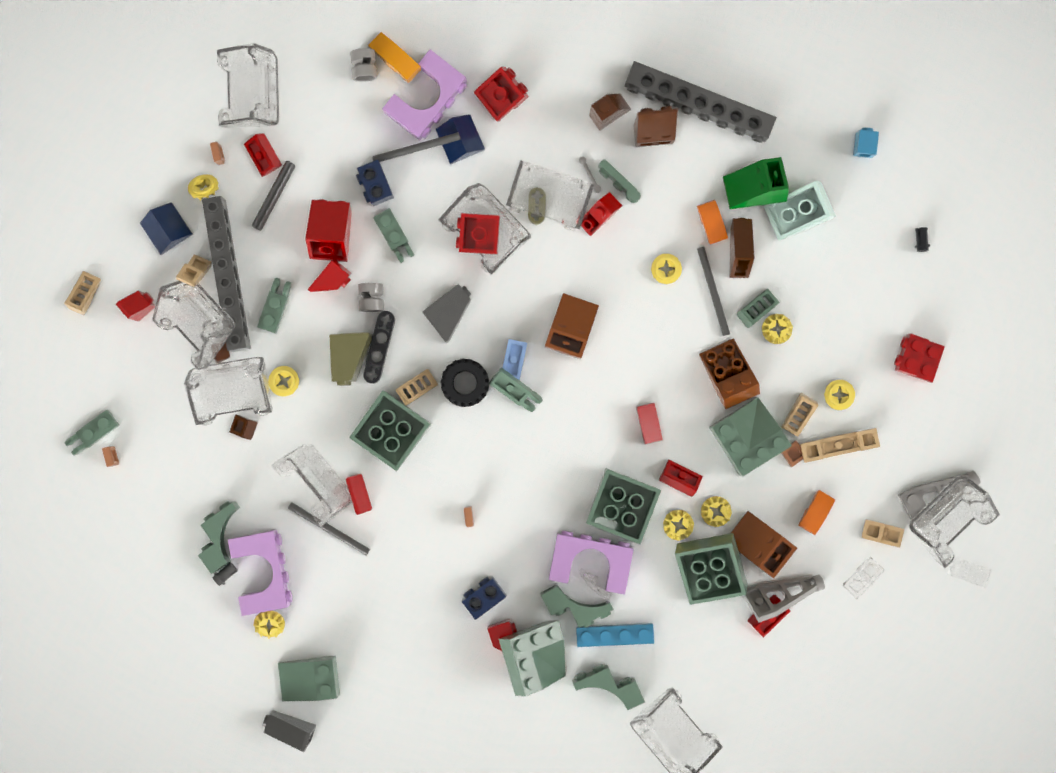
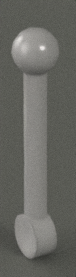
(597, 188)

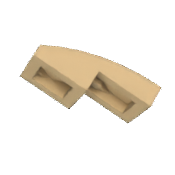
(194, 271)
(882, 533)

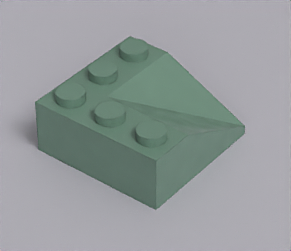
(390, 430)
(750, 437)
(623, 506)
(711, 569)
(534, 657)

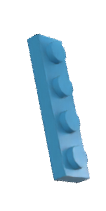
(615, 635)

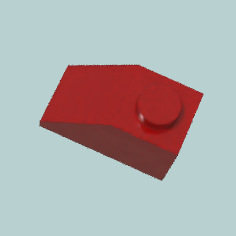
(331, 278)
(136, 305)

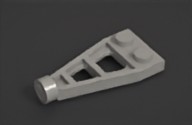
(913, 498)
(762, 606)

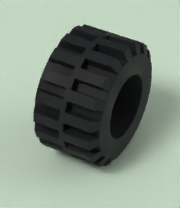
(453, 370)

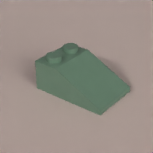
(309, 679)

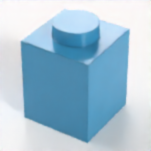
(866, 143)

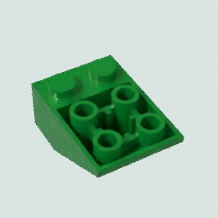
(757, 184)

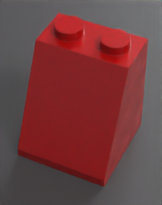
(328, 230)

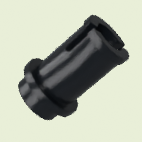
(922, 239)

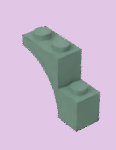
(215, 555)
(584, 614)
(602, 678)

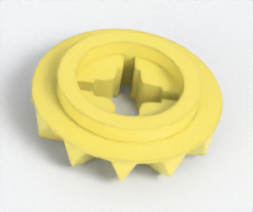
(199, 182)
(673, 262)
(772, 336)
(275, 379)
(846, 388)
(707, 513)
(675, 516)
(276, 620)

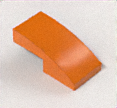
(712, 222)
(817, 512)

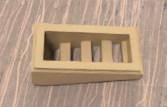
(73, 296)
(402, 395)
(805, 418)

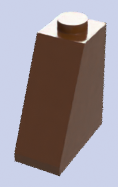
(608, 110)
(741, 248)

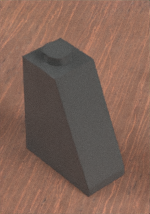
(448, 311)
(289, 730)

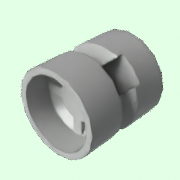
(363, 64)
(370, 297)

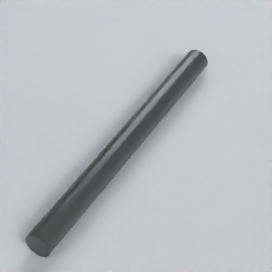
(417, 147)
(713, 291)
(330, 529)

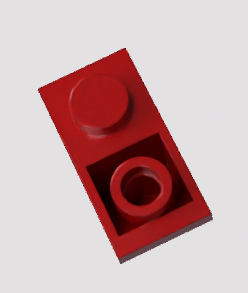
(600, 213)
(499, 631)

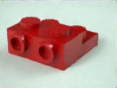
(501, 93)
(478, 233)
(919, 357)

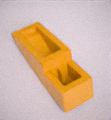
(395, 57)

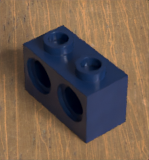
(378, 181)
(487, 601)

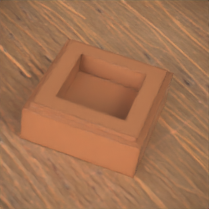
(217, 153)
(793, 454)
(110, 456)
(468, 514)

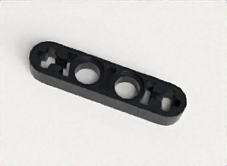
(382, 347)

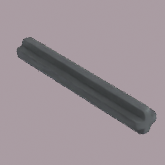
(273, 195)

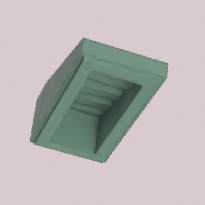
(749, 317)

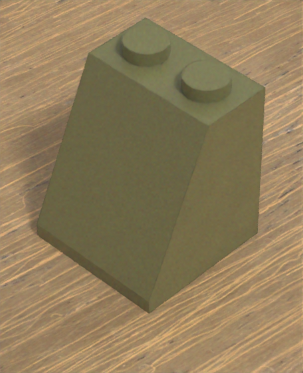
(348, 356)

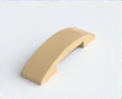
(840, 445)

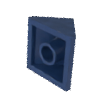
(469, 142)
(165, 227)

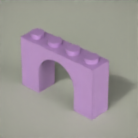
(420, 121)
(267, 546)
(618, 557)

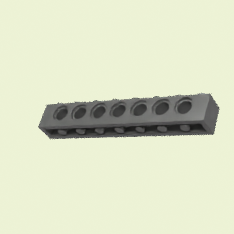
(710, 99)
(226, 270)

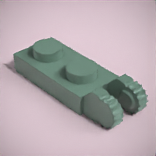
(619, 180)
(392, 233)
(274, 307)
(515, 389)
(93, 431)

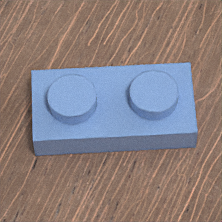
(514, 357)

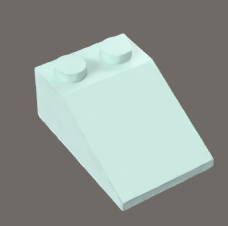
(802, 211)

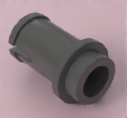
(224, 574)

